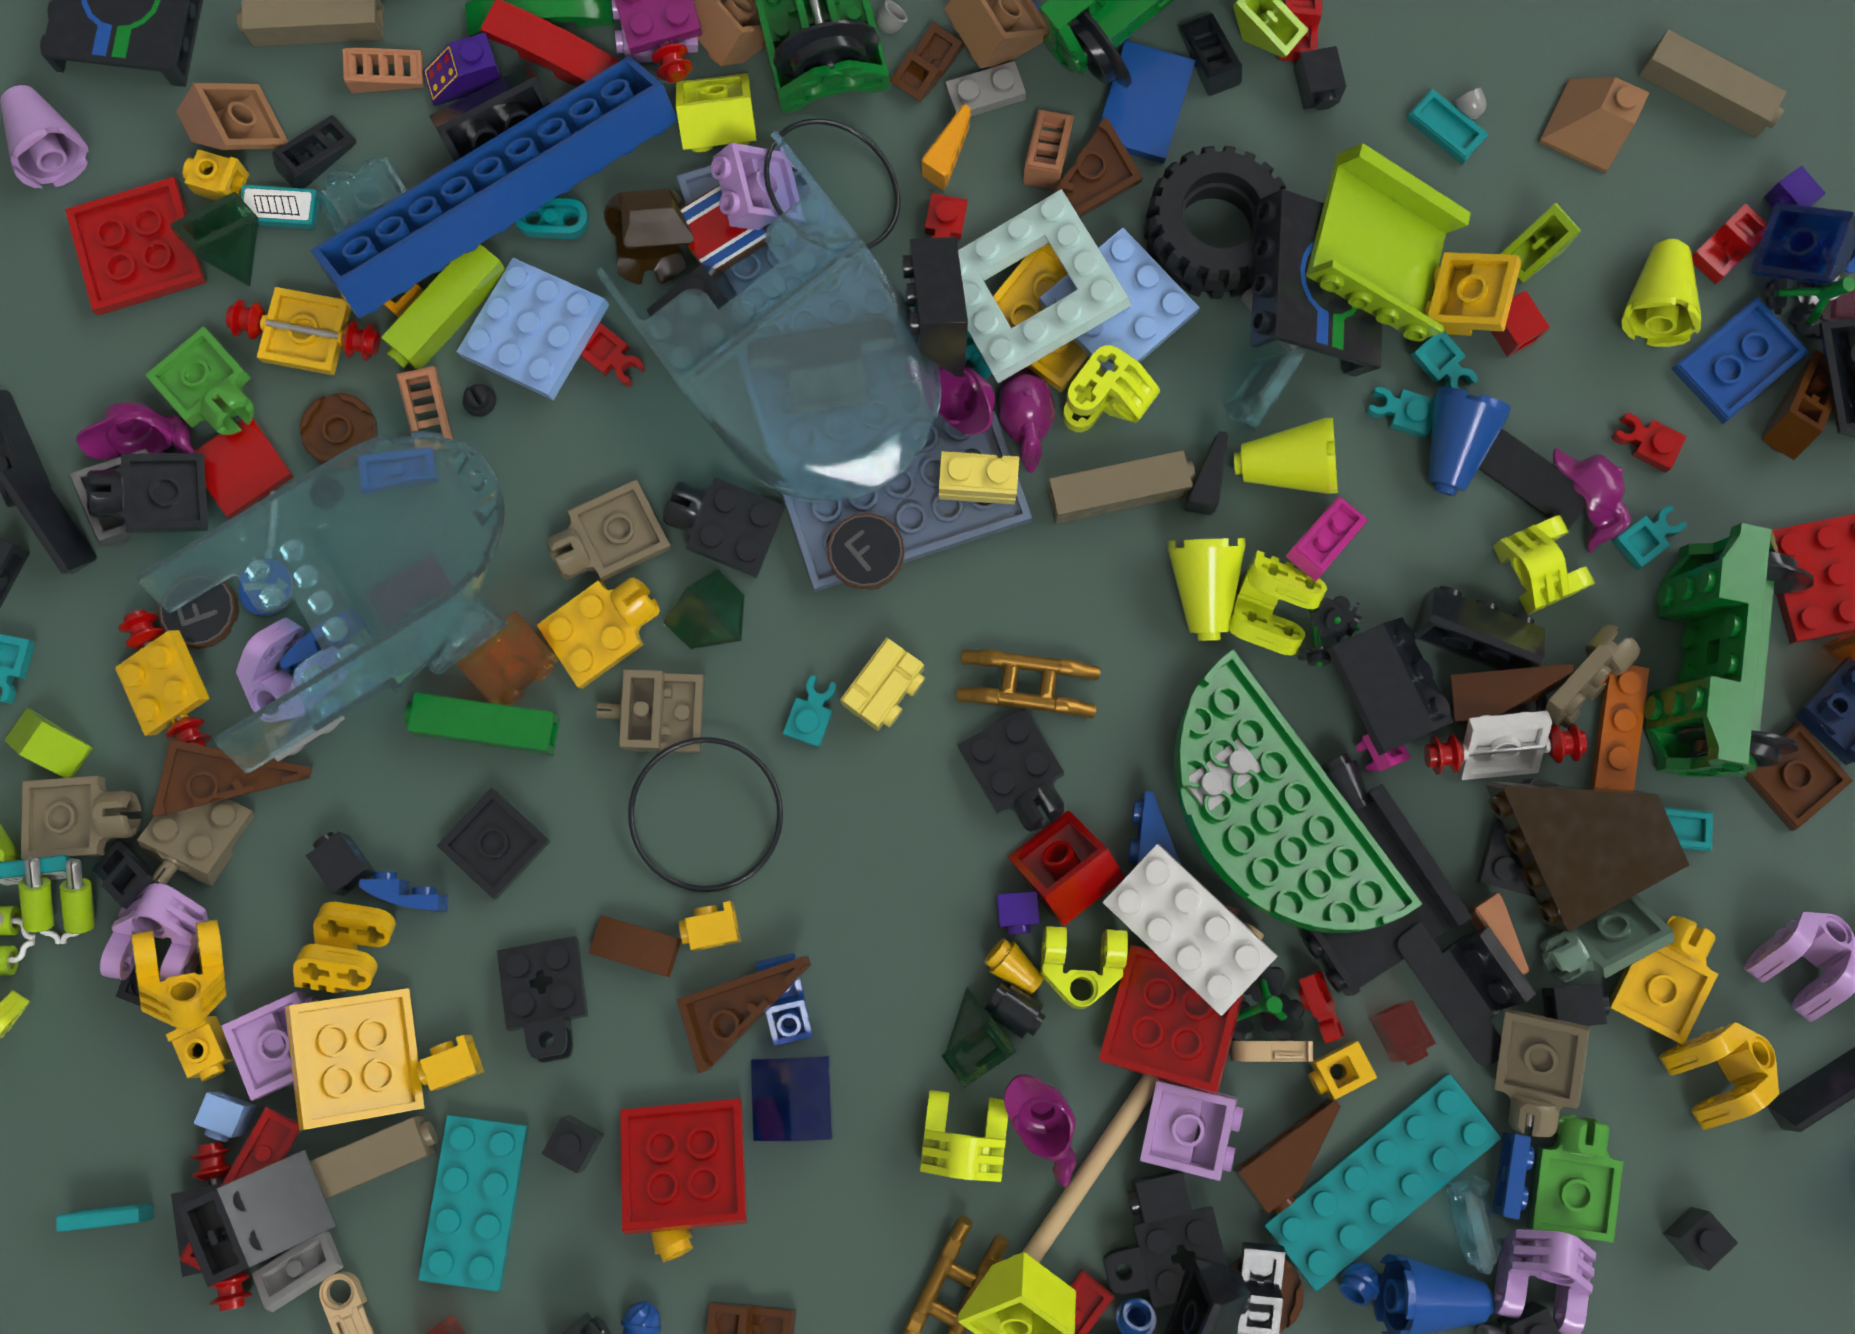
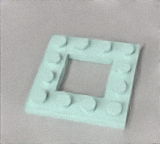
(1094, 301)

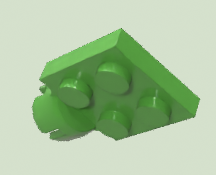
(204, 384)
(1577, 1182)

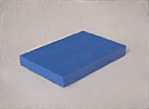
(1151, 105)
(1740, 360)

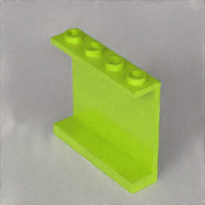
(1383, 240)

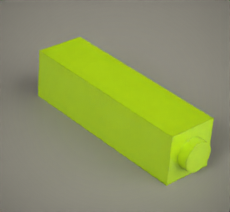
(443, 308)

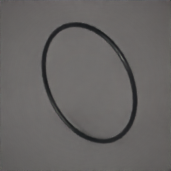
(856, 133)
(653, 761)

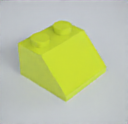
(715, 112)
(1020, 1299)

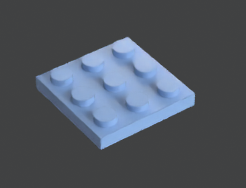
(1156, 301)
(533, 328)

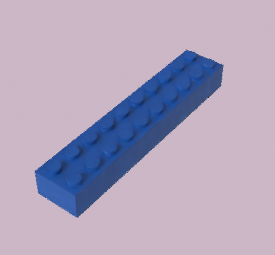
(495, 186)

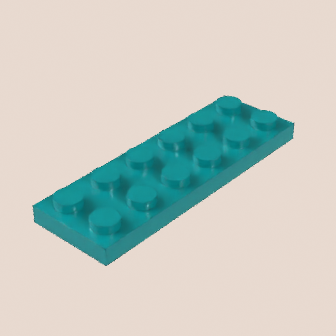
(1382, 1181)

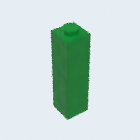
(482, 723)

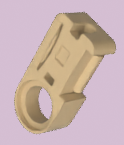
(1272, 1051)
(347, 1316)

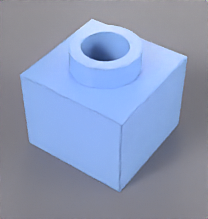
(224, 1115)

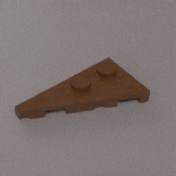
(1100, 172)
(205, 775)
(727, 1011)

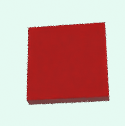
(242, 468)

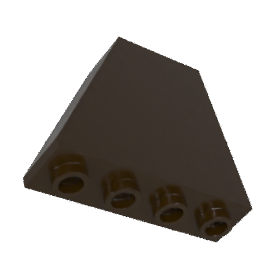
(1585, 845)

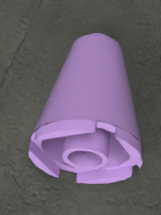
(40, 140)

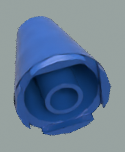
(1462, 436)
(1428, 1298)

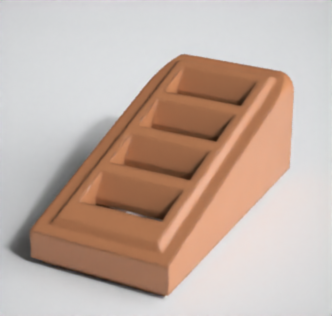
(370, 57)
(1042, 171)
(420, 376)
(1493, 913)

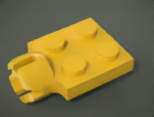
(599, 628)
(1670, 984)

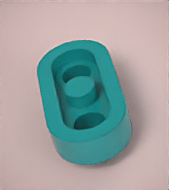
(553, 219)

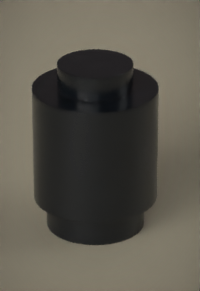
(1015, 1010)

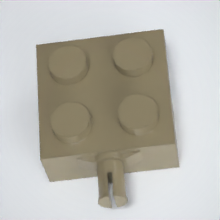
(657, 710)
(195, 840)

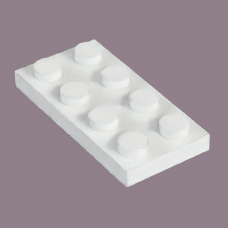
(1190, 929)

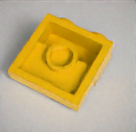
(1473, 291)

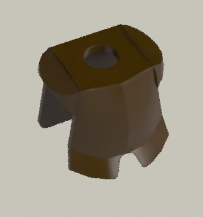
(648, 233)

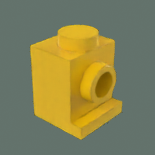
(226, 177)
(710, 927)
(215, 1049)
(450, 1063)
(1355, 1067)

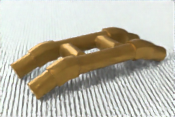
(1009, 697)
(945, 1268)

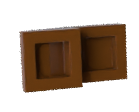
(928, 62)
(635, 946)
(749, 1319)

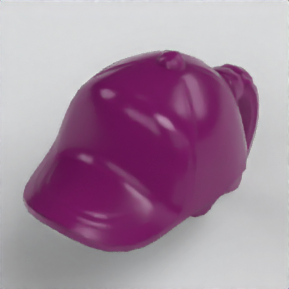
(966, 401)
(1026, 413)
(131, 428)
(1603, 491)
(1043, 1122)

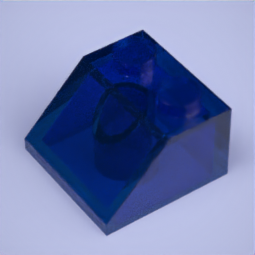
(1806, 243)
(792, 1099)

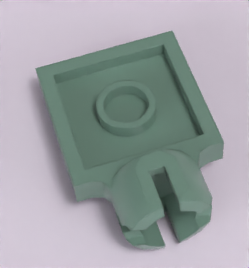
(1607, 941)

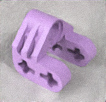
(259, 659)
(169, 916)
(1826, 944)
(1552, 1258)

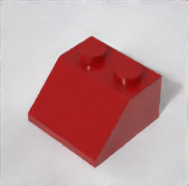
(1067, 867)

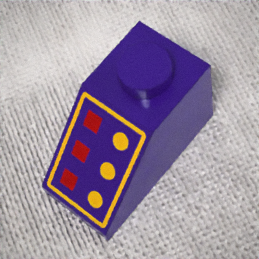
(462, 69)

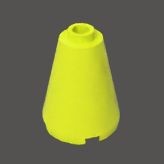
(1665, 298)
(1292, 458)
(1207, 583)

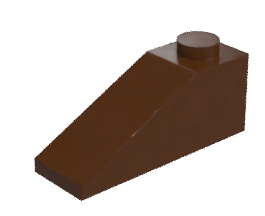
(1802, 411)
(1504, 690)
(1283, 1164)

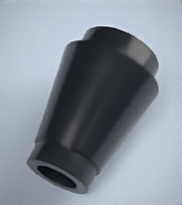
(1348, 780)

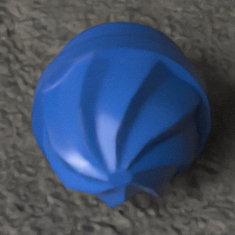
(1360, 1283)
(1135, 1317)
(641, 1319)

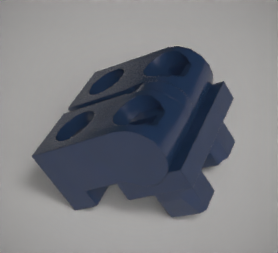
(1831, 712)

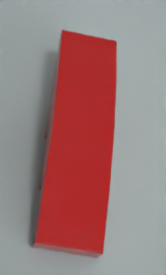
(545, 44)

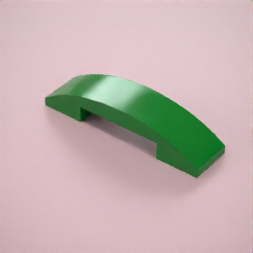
(583, 12)

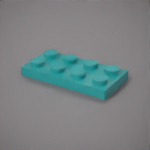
(474, 1203)

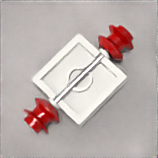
(1505, 746)

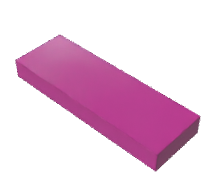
(1326, 538)

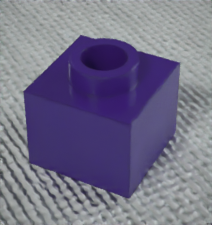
(1795, 189)
(1017, 912)

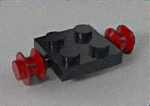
(212, 1166)

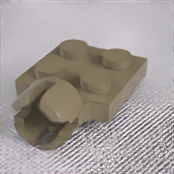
(608, 535)
(1589, 679)
(74, 817)
(1540, 1069)

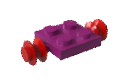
(660, 26)

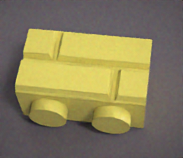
(978, 478)
(883, 685)

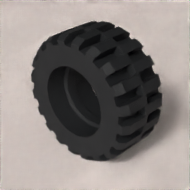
(1200, 177)

